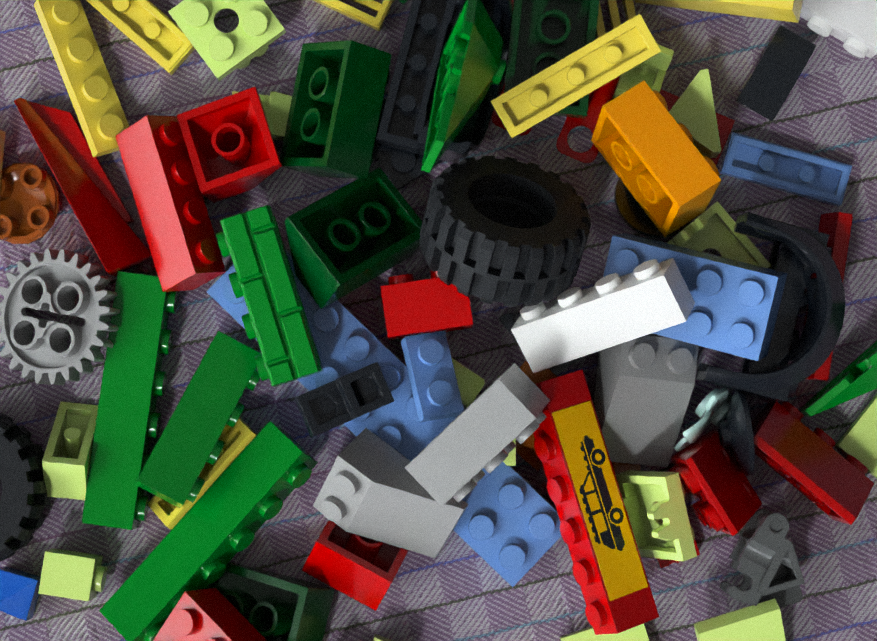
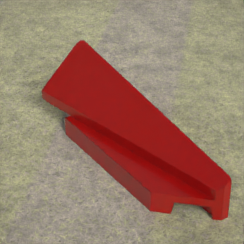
(85, 186)

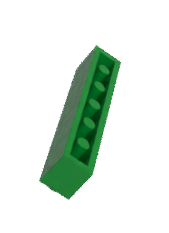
(128, 402)
(211, 533)

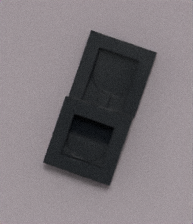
(776, 73)
(344, 399)

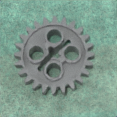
(62, 277)

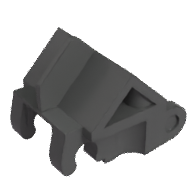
(766, 562)

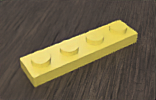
(83, 73)
(575, 76)

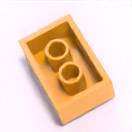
(655, 158)

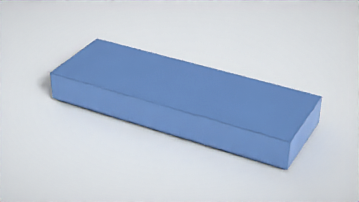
(785, 169)

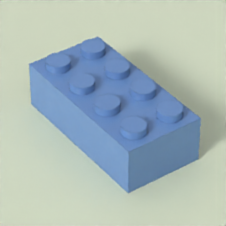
(732, 299)

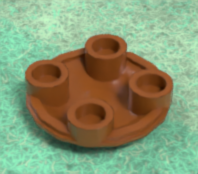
(27, 203)

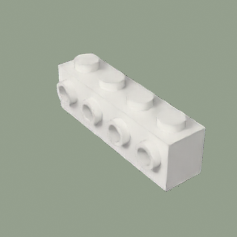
(603, 315)

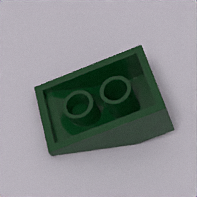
(276, 603)

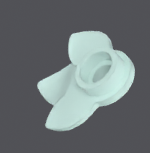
(711, 410)

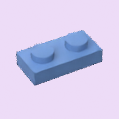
(432, 376)

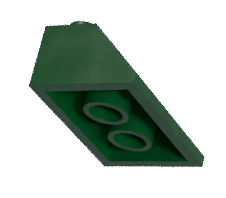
(351, 237)

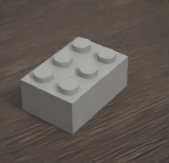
(480, 437)

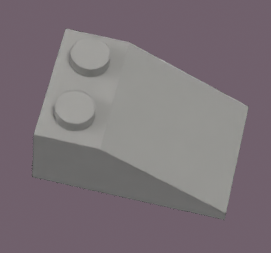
(644, 397)
(380, 500)

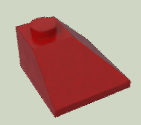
(229, 144)

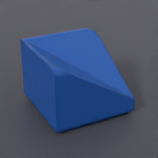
(18, 592)

